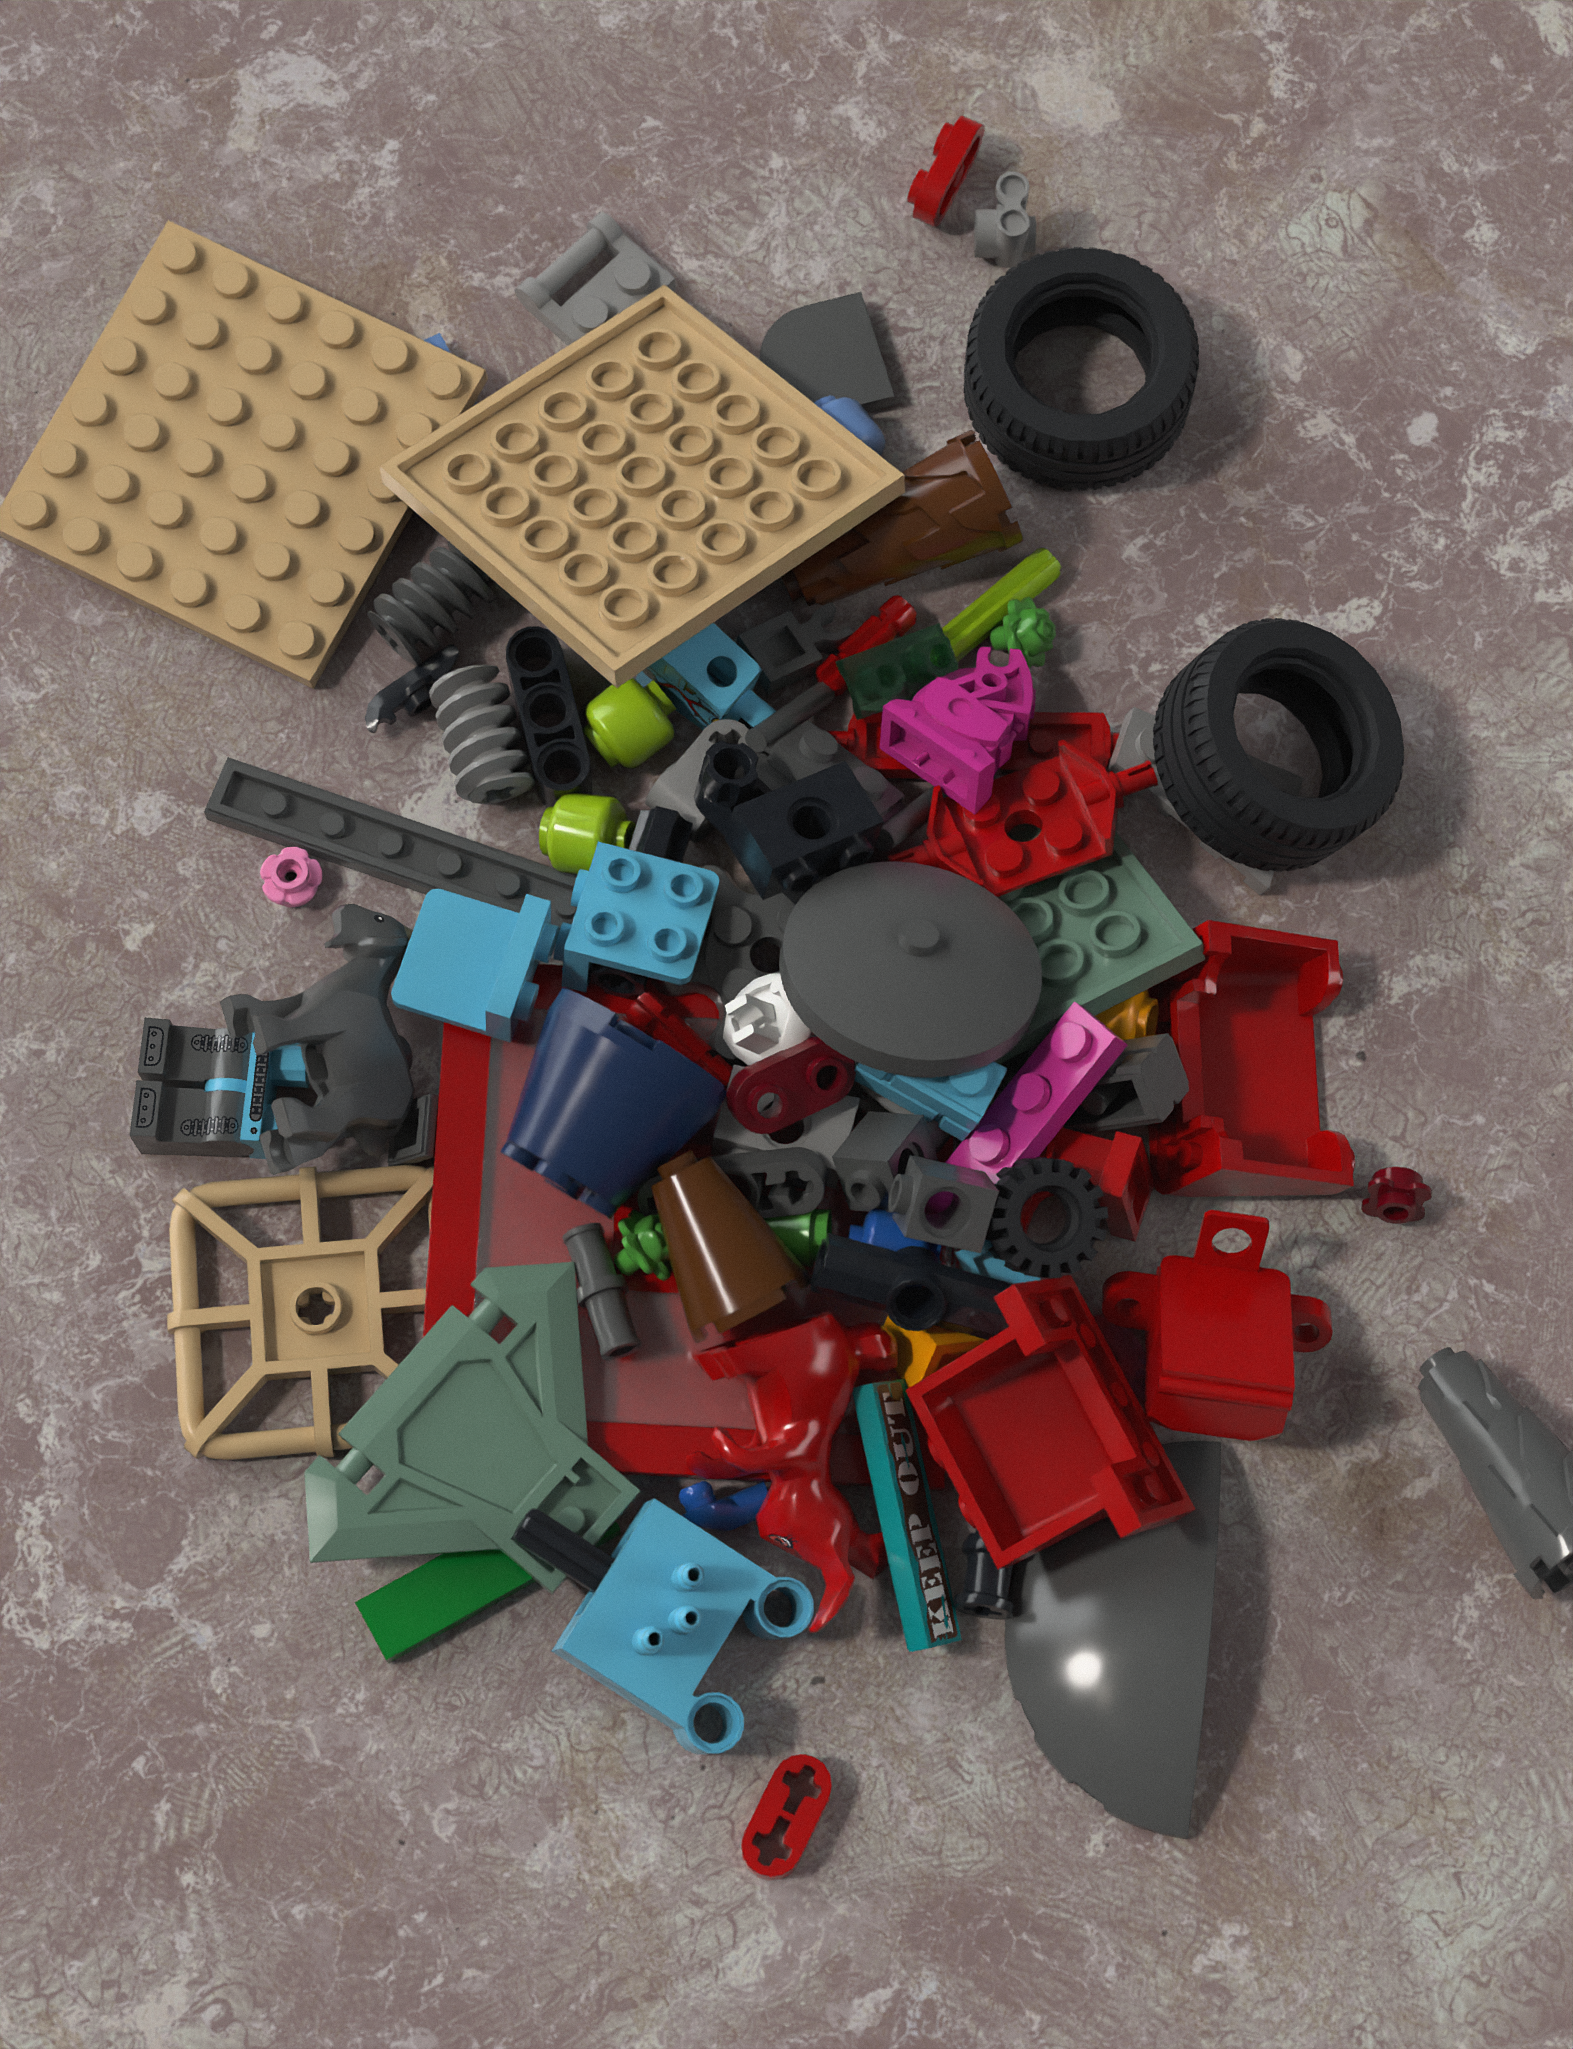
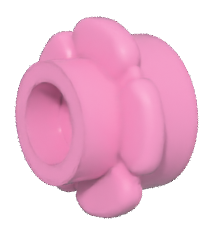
(295, 892)

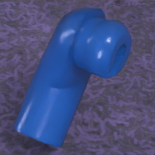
(725, 1513)

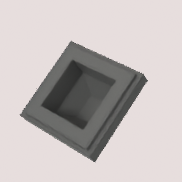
(418, 1134)

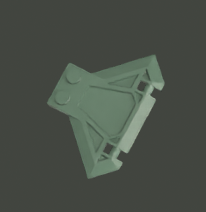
(474, 1437)

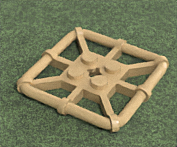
(278, 1286)

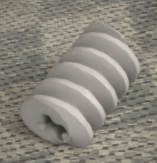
(478, 735)

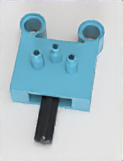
(661, 1612)

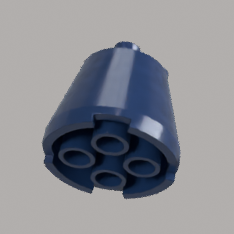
(605, 1105)

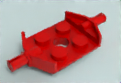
(1063, 796)

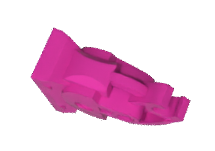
(962, 726)

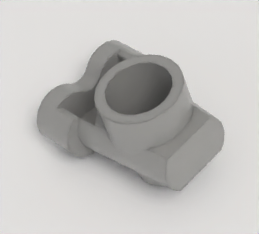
(1008, 229)

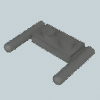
(804, 749)

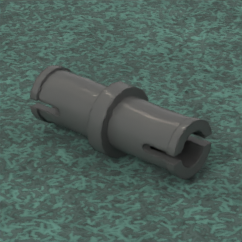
(602, 1291)

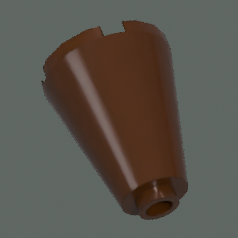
(720, 1247)

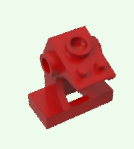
(1115, 1166)

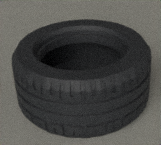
(1094, 291)
(1337, 702)

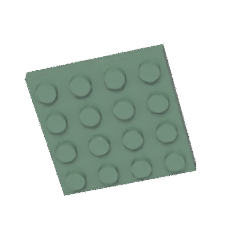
(1098, 936)

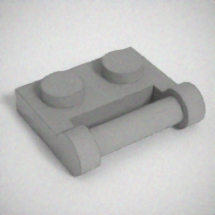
(608, 293)

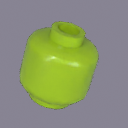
(629, 723)
(577, 824)

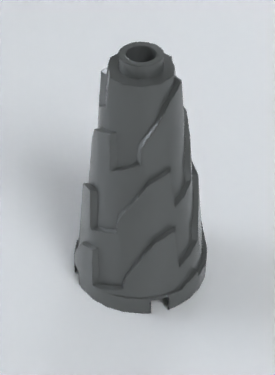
(1511, 1463)

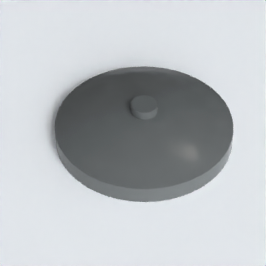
(910, 969)

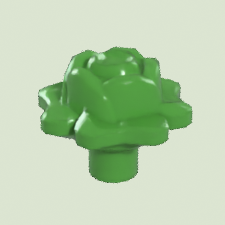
(1026, 630)
(643, 1246)

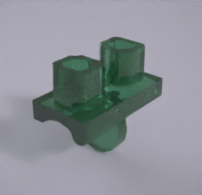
(896, 669)

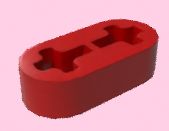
(771, 1810)

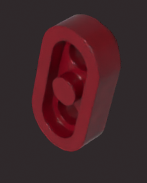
(793, 1081)

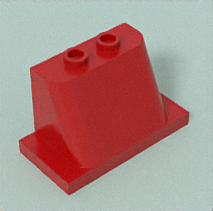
(1046, 1430)

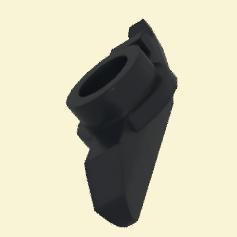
(410, 690)

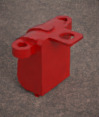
(1219, 1334)

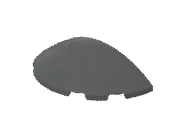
(1117, 1652)

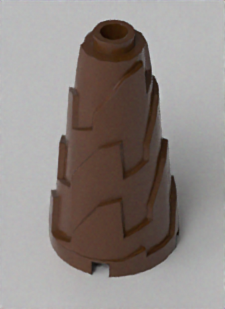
(945, 517)

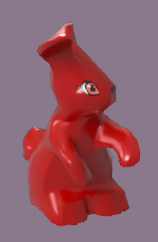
(798, 1392)

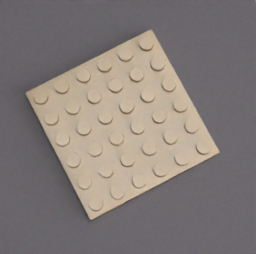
(235, 453)
(642, 483)

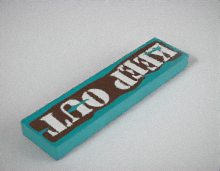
(906, 1515)

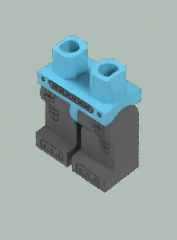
(207, 1091)

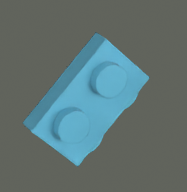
(636, 917)
(475, 962)

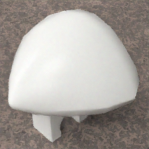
(762, 1021)

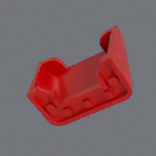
(1250, 1069)

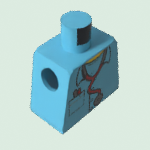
(710, 680)

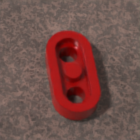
(955, 154)

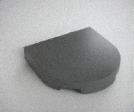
(830, 352)

